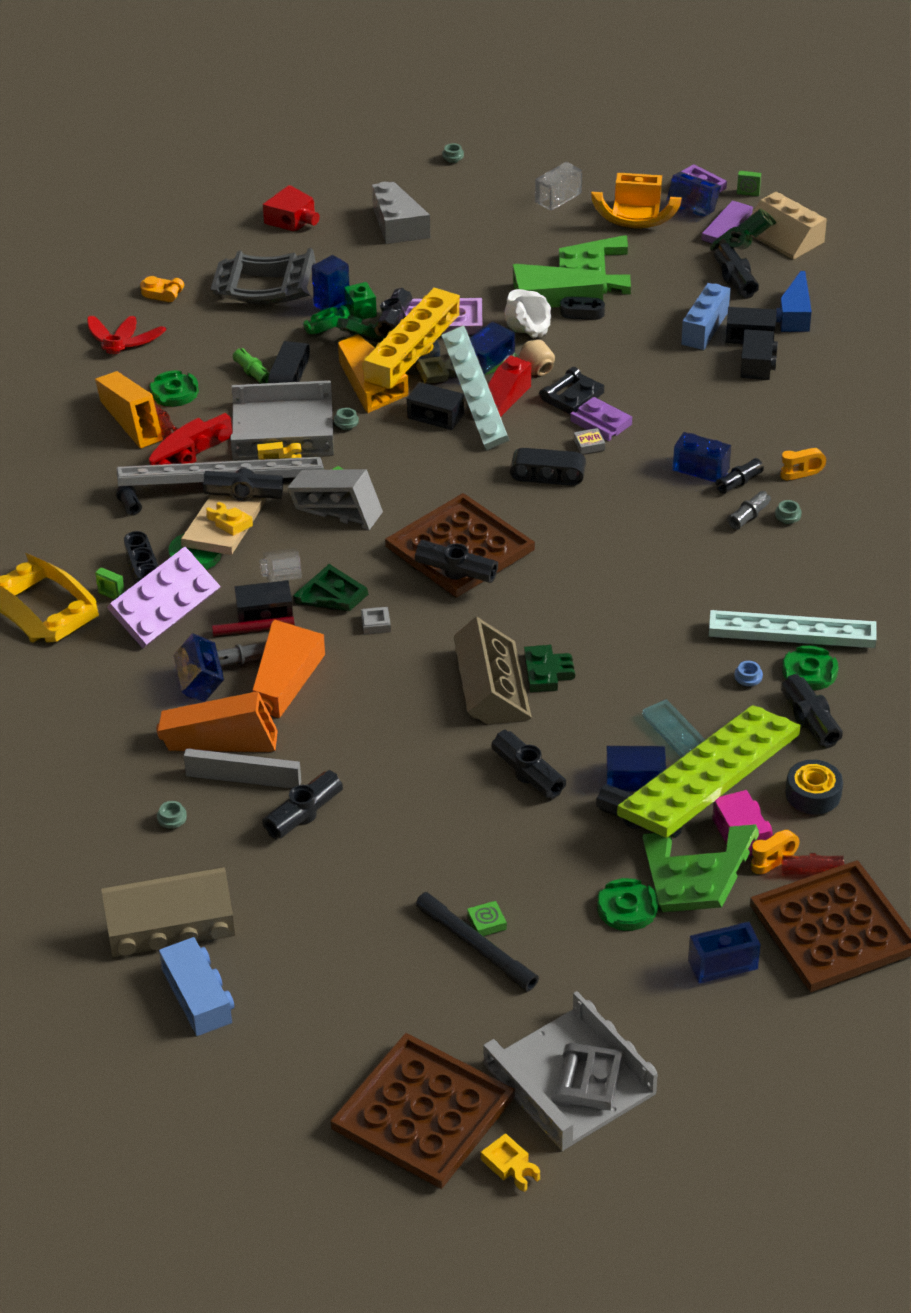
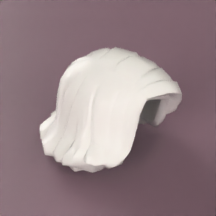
(528, 313)

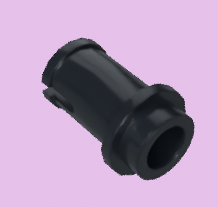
(128, 497)

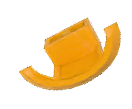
(636, 202)

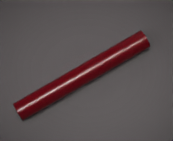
(250, 626)

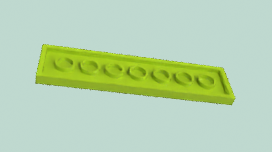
(708, 771)

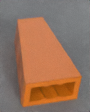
(287, 664)
(222, 724)

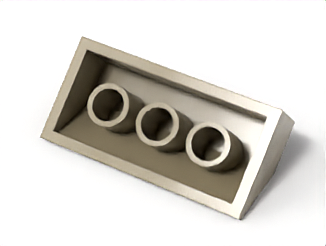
(491, 674)
(168, 911)

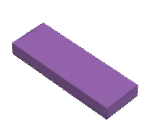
(730, 217)

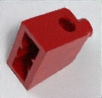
(290, 210)

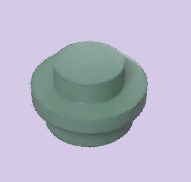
(453, 153)
(346, 418)
(788, 512)
(171, 814)

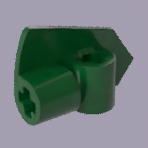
(754, 225)

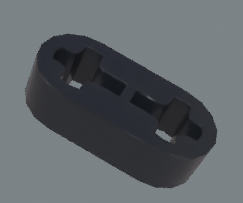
(582, 308)

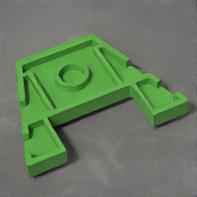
(591, 257)
(698, 879)

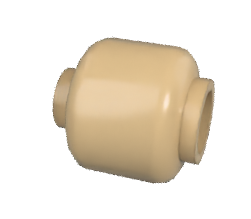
(539, 356)

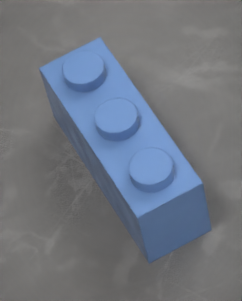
(705, 316)
(196, 986)

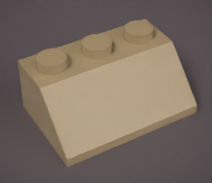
(796, 226)

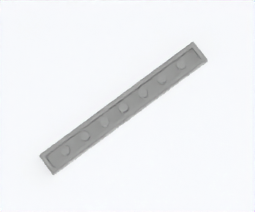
(195, 471)

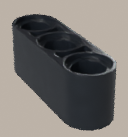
(290, 362)
(548, 466)
(139, 555)

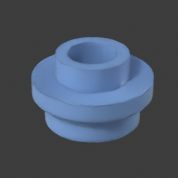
(748, 673)

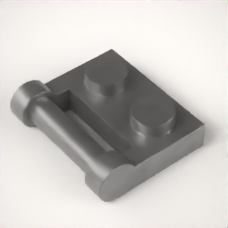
(598, 1078)

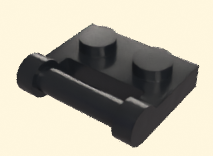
(576, 395)

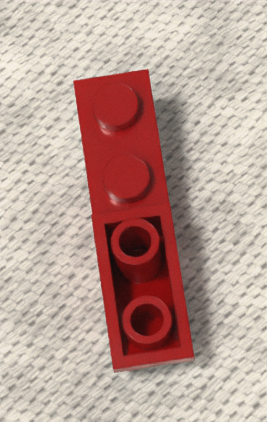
(192, 439)

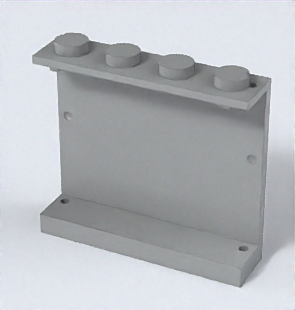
(282, 414)
(536, 1065)

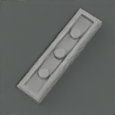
(242, 768)

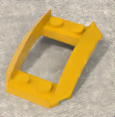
(56, 625)

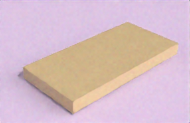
(206, 536)

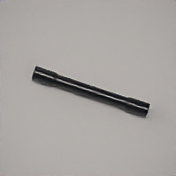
(513, 968)

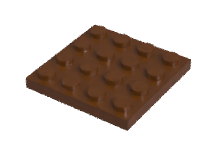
(462, 523)
(833, 925)
(423, 1110)

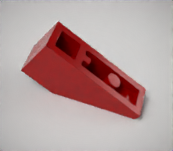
(510, 382)

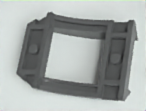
(293, 268)

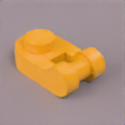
(161, 289)
(810, 463)
(769, 853)

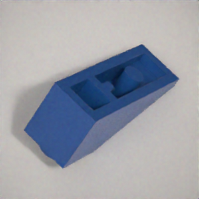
(795, 307)

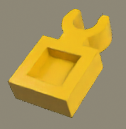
(276, 451)
(230, 520)
(508, 1159)

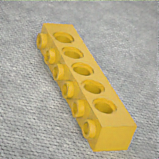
(411, 338)

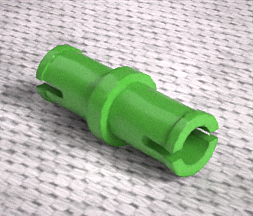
(252, 366)

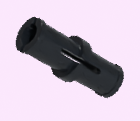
(739, 475)

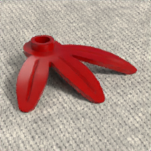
(122, 338)

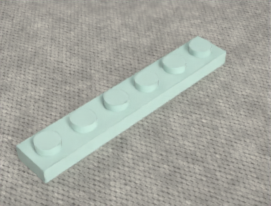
(475, 388)
(792, 629)

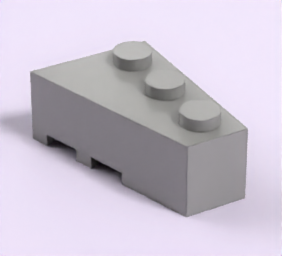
(398, 214)
(337, 493)

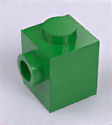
(360, 301)

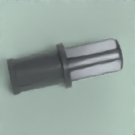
(749, 510)
(241, 654)

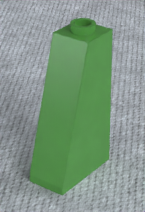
(559, 282)

